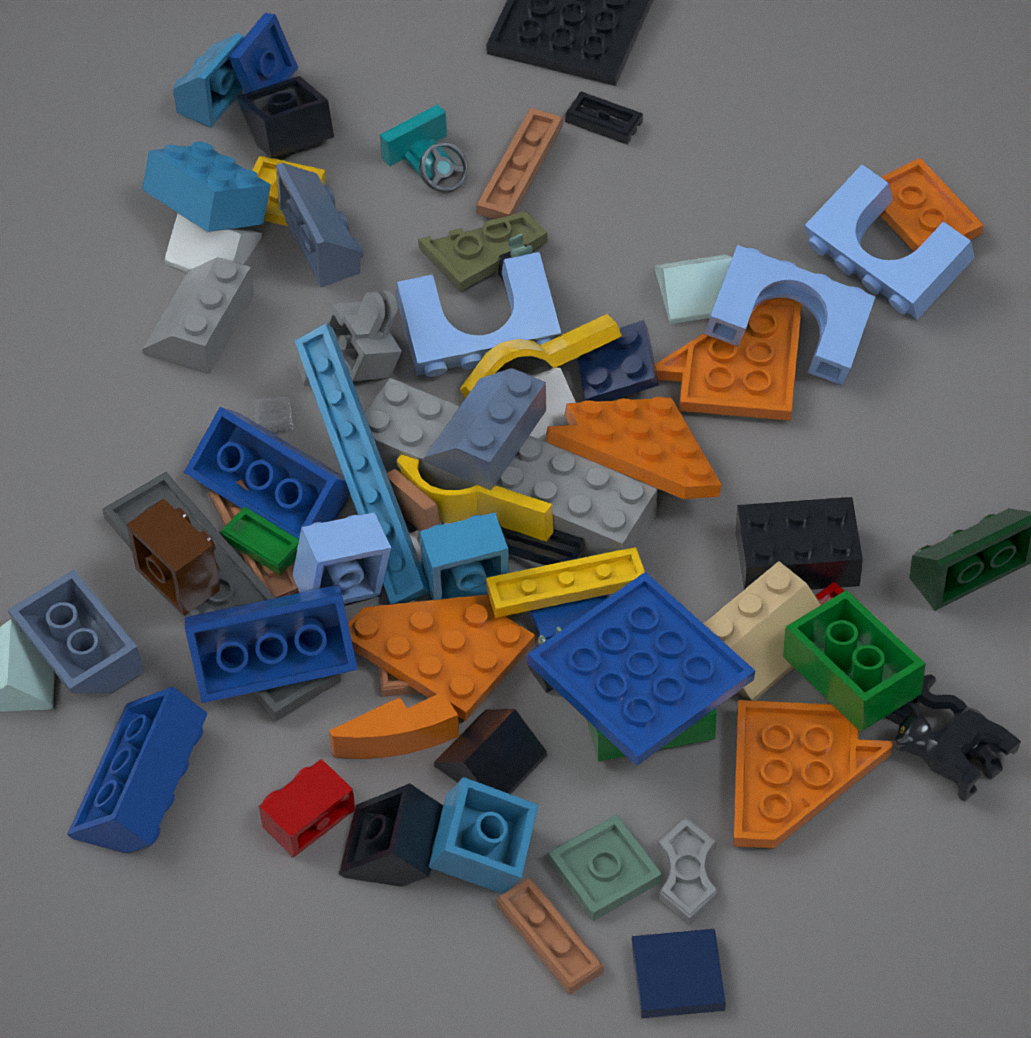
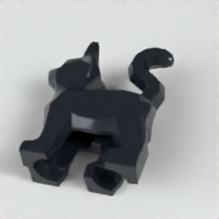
(961, 739)

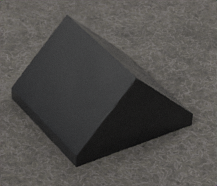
(494, 751)

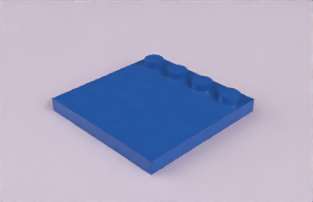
(640, 668)

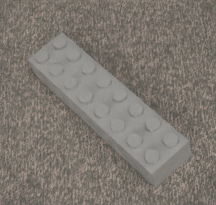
(585, 496)

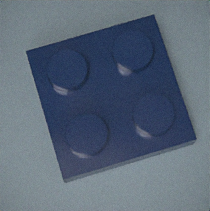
(619, 366)

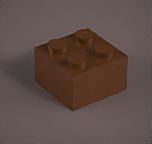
(174, 556)

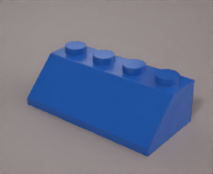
(280, 479)
(270, 643)
(139, 772)

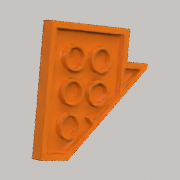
(744, 378)
(641, 441)
(442, 646)
(793, 766)

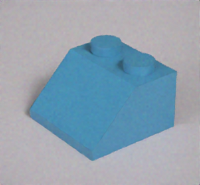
(209, 84)

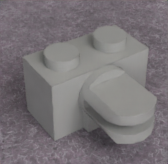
(365, 335)

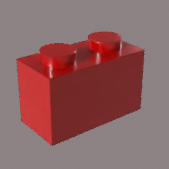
(307, 807)

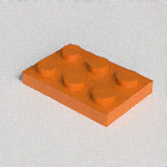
(923, 203)

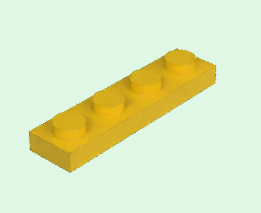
(563, 582)

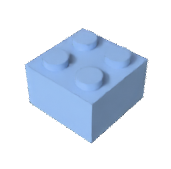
(343, 553)

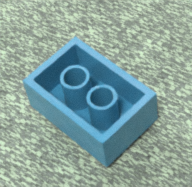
(206, 186)

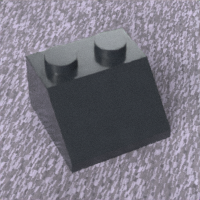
(287, 117)
(392, 837)

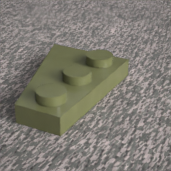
(475, 253)

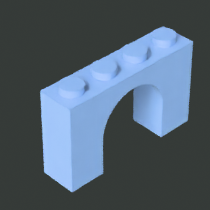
(907, 282)
(837, 307)
(440, 346)

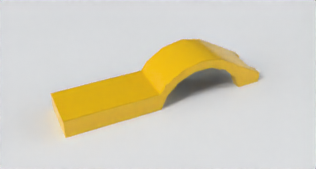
(555, 352)
(512, 509)

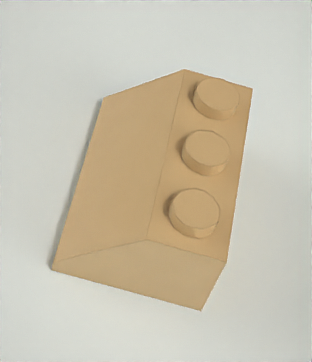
(756, 624)

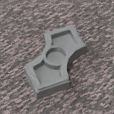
(688, 887)

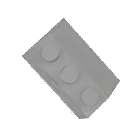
(202, 315)

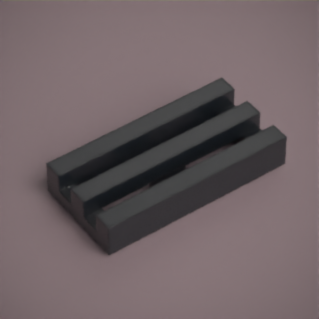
(600, 121)
(559, 542)

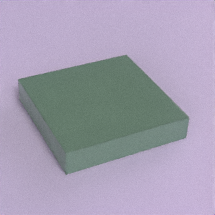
(604, 867)

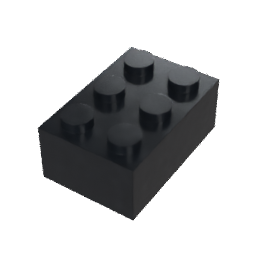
(807, 536)

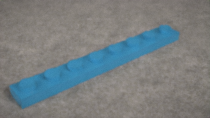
(360, 458)

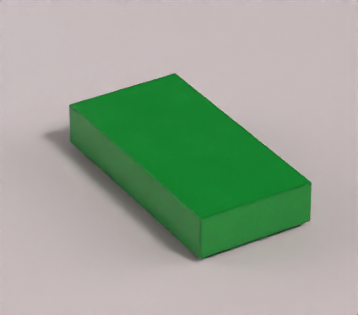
(261, 540)

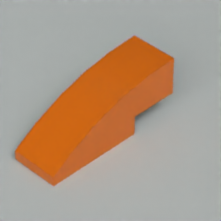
(396, 729)

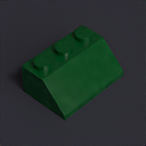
(972, 557)

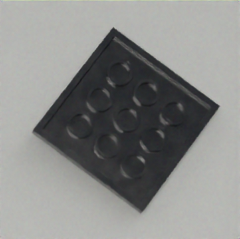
(570, 35)

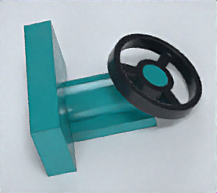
(416, 144)

